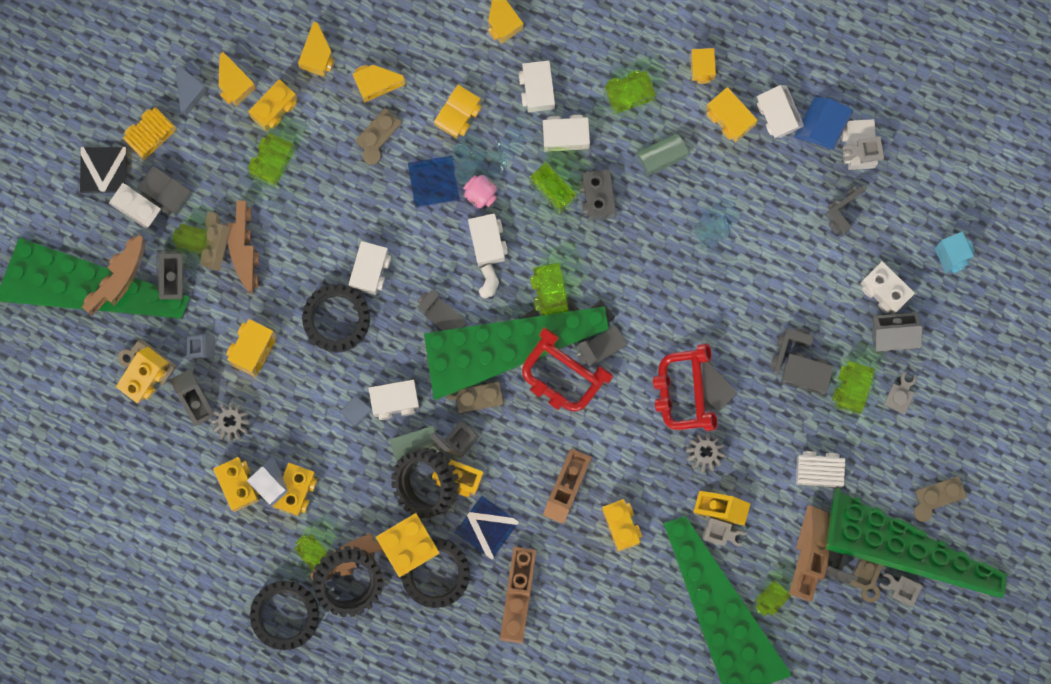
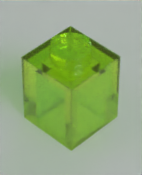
(189, 239)
(310, 550)
(771, 599)

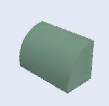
(662, 154)
(413, 441)

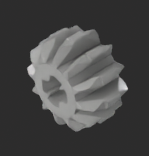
(231, 430)
(703, 444)

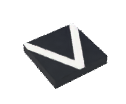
(102, 169)

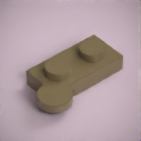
(376, 135)
(215, 242)
(937, 496)

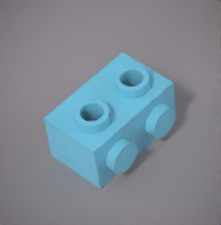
(955, 253)

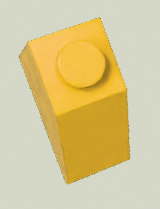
(503, 21)
(316, 53)
(376, 81)
(233, 82)
(722, 507)

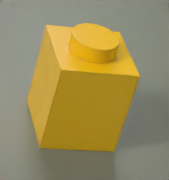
(703, 65)

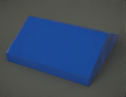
(824, 122)

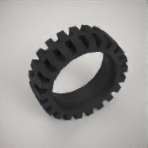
(332, 291)
(405, 490)
(456, 592)
(259, 603)
(349, 606)

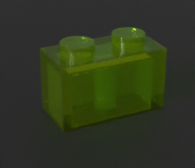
(629, 91)
(271, 159)
(552, 188)
(550, 289)
(853, 387)

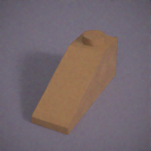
(567, 486)

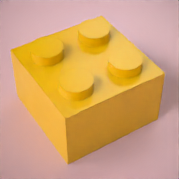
(251, 347)
(407, 545)

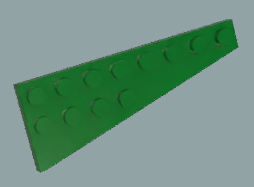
(61, 280)
(480, 352)
(877, 538)
(730, 631)

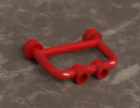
(557, 400)
(664, 404)

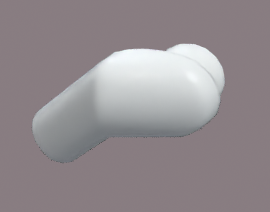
(491, 282)

